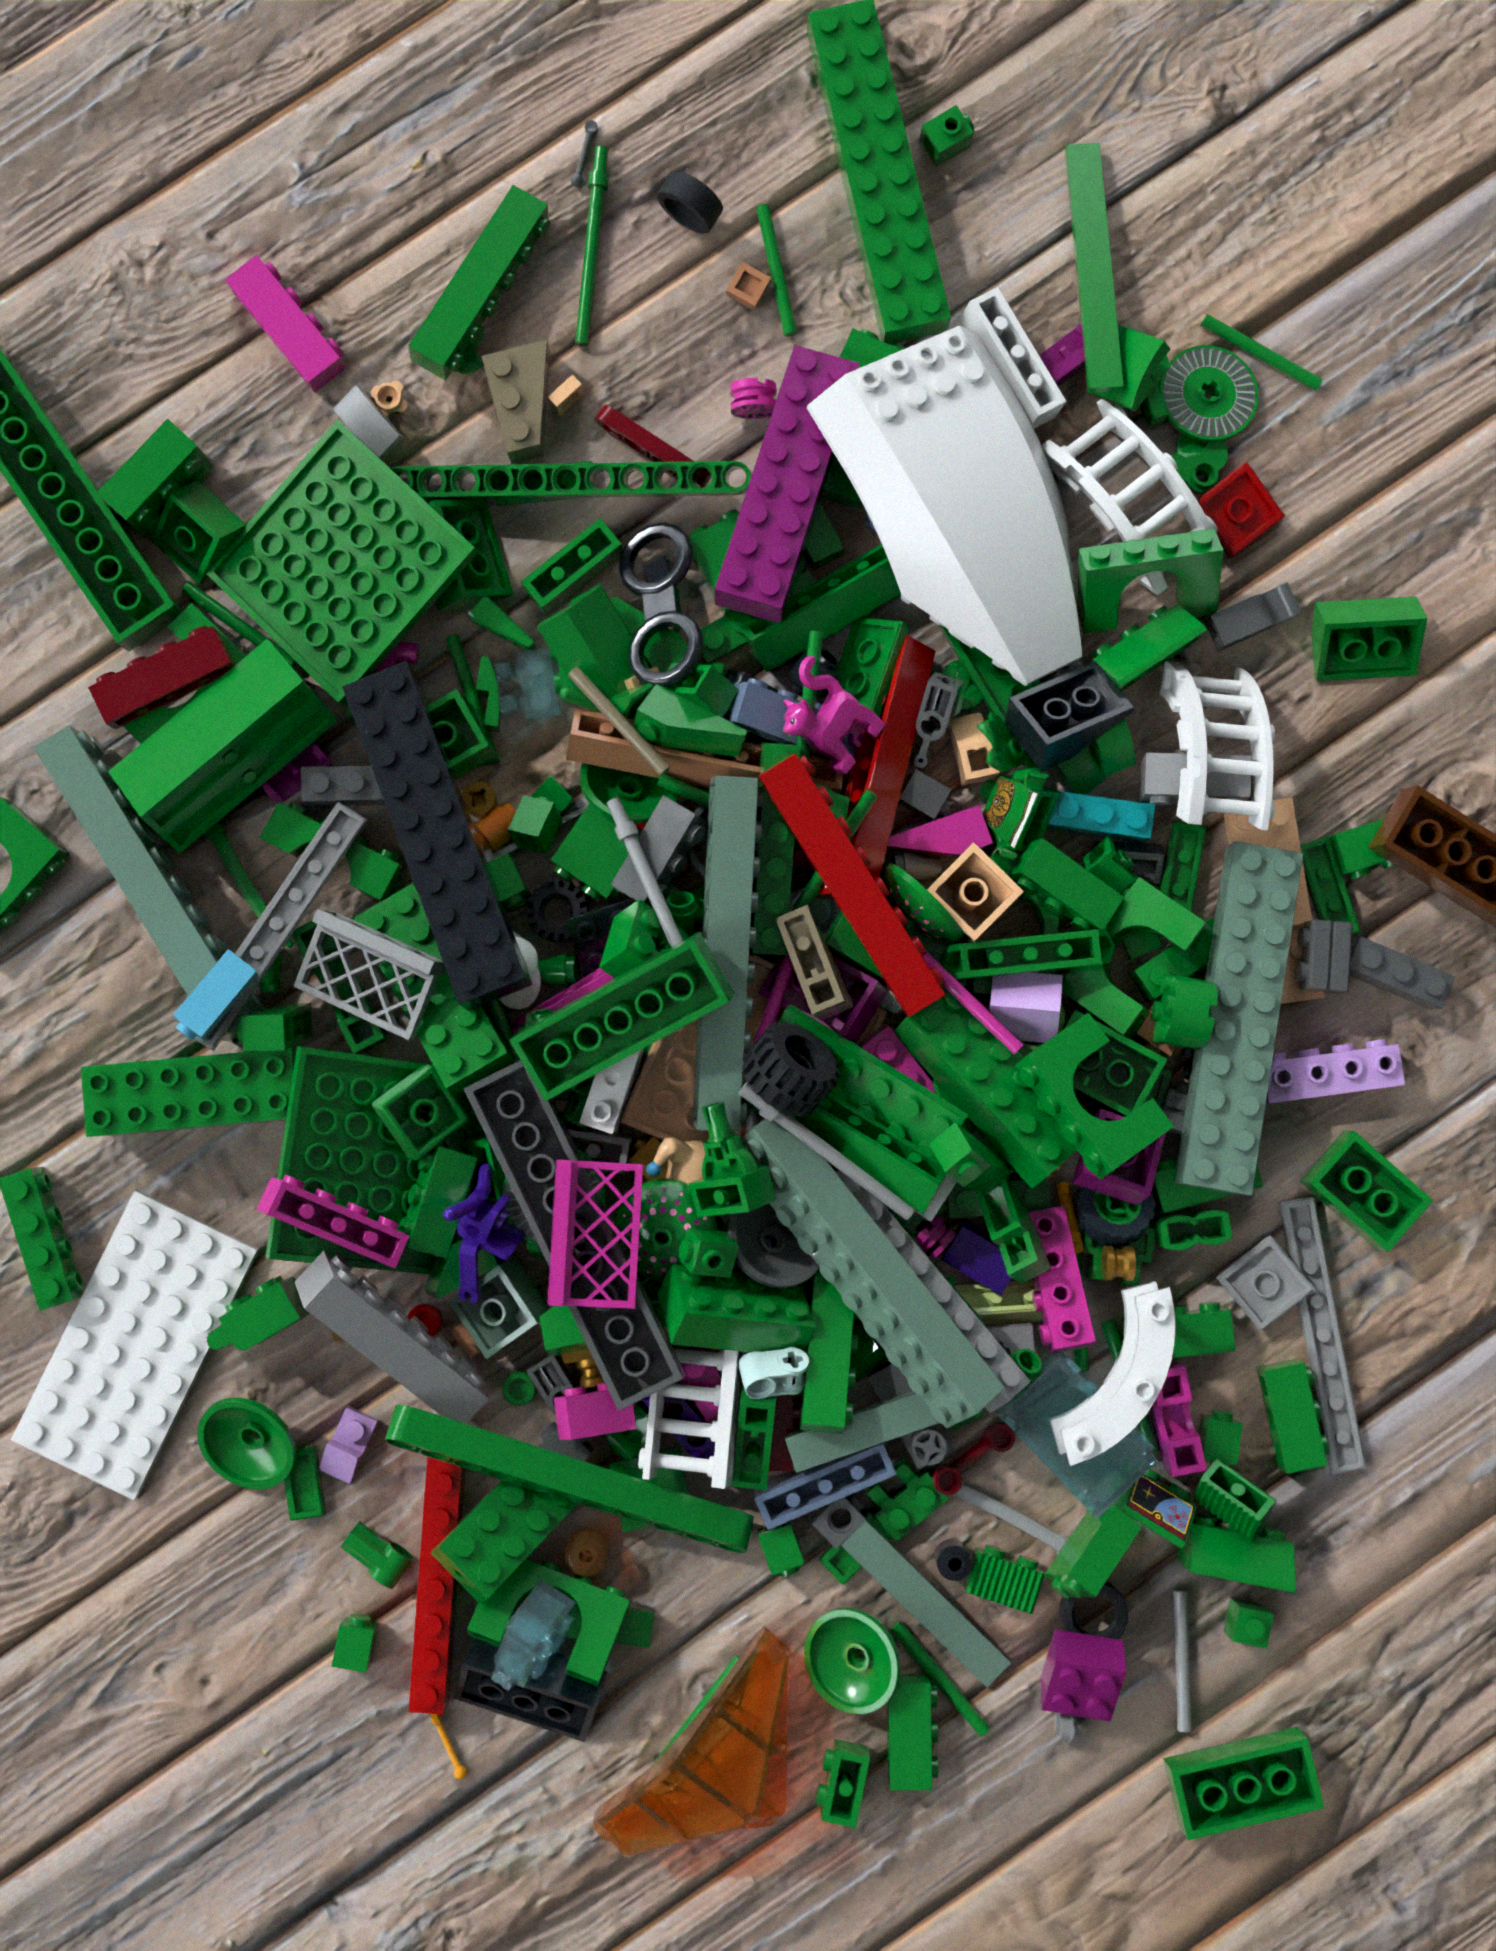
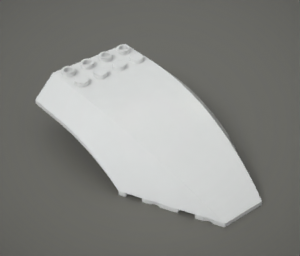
(960, 498)

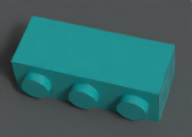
(1102, 817)

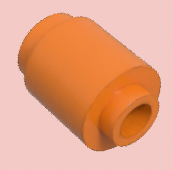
(493, 827)

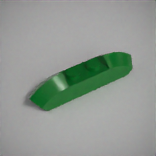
(1029, 954)

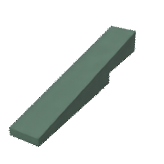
(868, 1428)
(926, 1602)

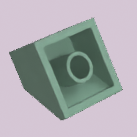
(505, 1309)

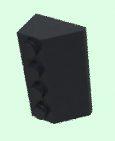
(550, 1702)

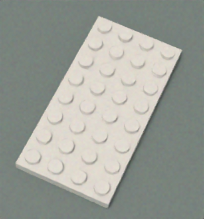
(134, 1345)

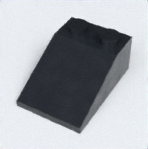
(1066, 714)

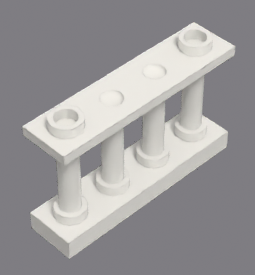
(610, 1094)
(720, 1431)

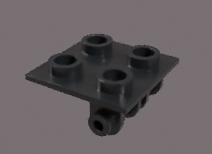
(590, 934)

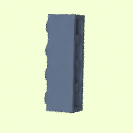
(763, 713)
(807, 1490)

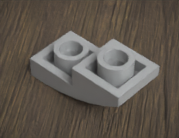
(368, 422)

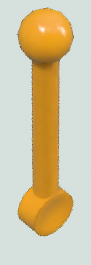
(460, 1771)

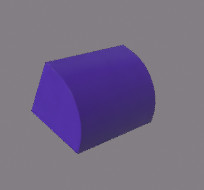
(977, 1256)

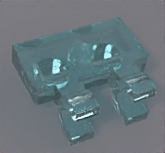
(537, 685)

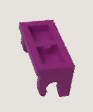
(1065, 356)
(288, 778)

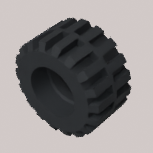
(791, 1069)

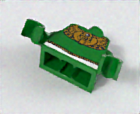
(1017, 811)

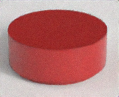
(429, 1315)

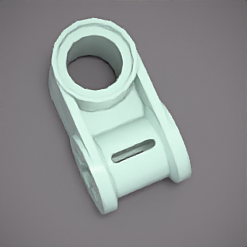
(770, 1373)

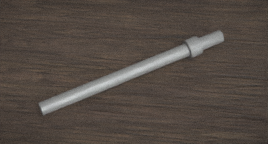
(628, 833)
(828, 1153)

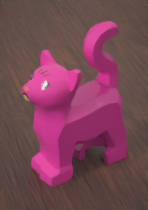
(837, 717)

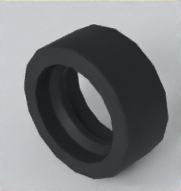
(690, 202)
(1119, 1621)

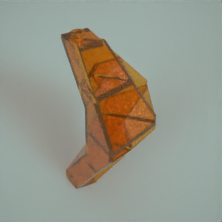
(720, 1770)

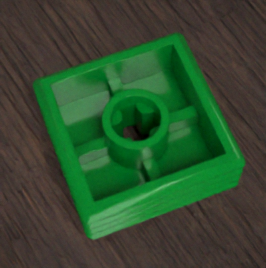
(442, 1112)

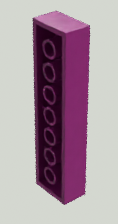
(781, 493)

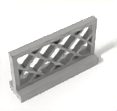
(371, 943)

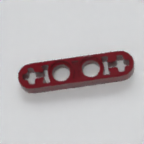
(644, 441)

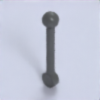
(591, 129)

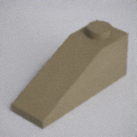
(814, 964)

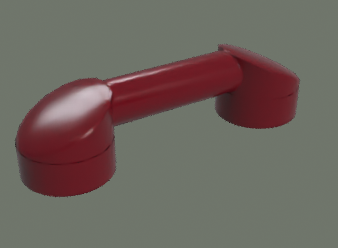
(995, 1436)

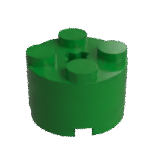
(1184, 1012)

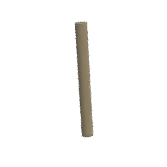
(619, 721)

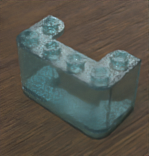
(1094, 1481)

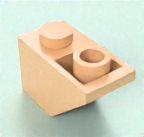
(971, 749)

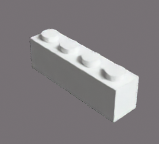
(1014, 356)

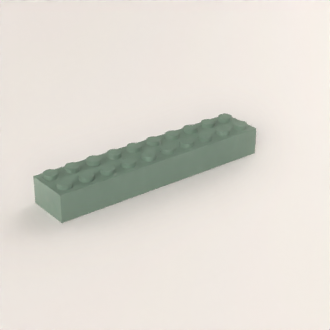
(136, 861)
(728, 935)
(1234, 1068)
(873, 1277)

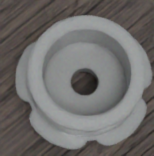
(1067, 1727)

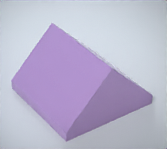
(1028, 1004)

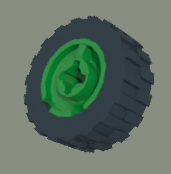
(1111, 1226)

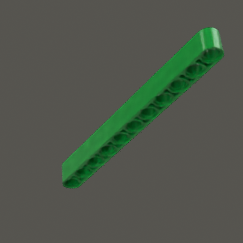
(585, 474)
(569, 1478)

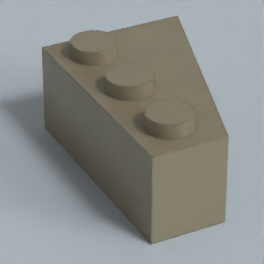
(519, 395)

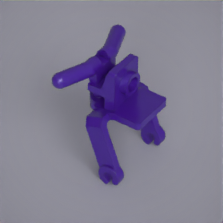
(482, 1227)

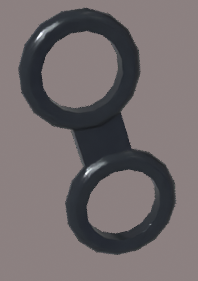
(660, 604)

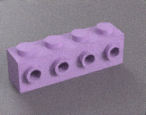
(1335, 1072)

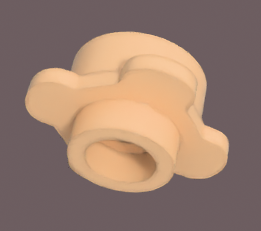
(385, 390)

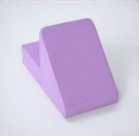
(348, 1444)

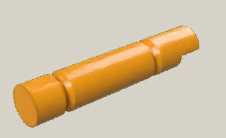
(1066, 1200)

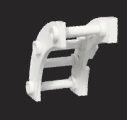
(1110, 508)
(1186, 697)
(1130, 1384)

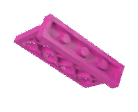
(563, 1234)

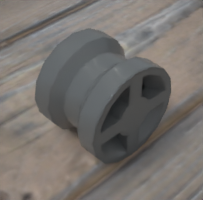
(932, 1450)

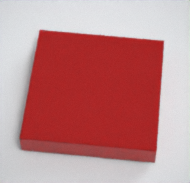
(1240, 509)

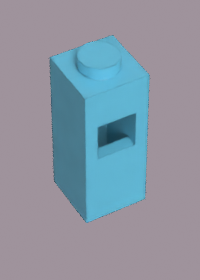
(214, 996)

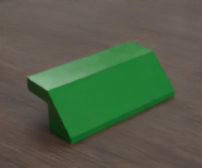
(592, 638)

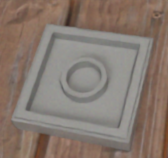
(1265, 1282)

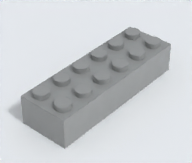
(390, 1338)

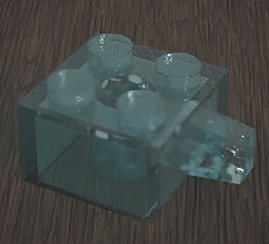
(532, 1636)

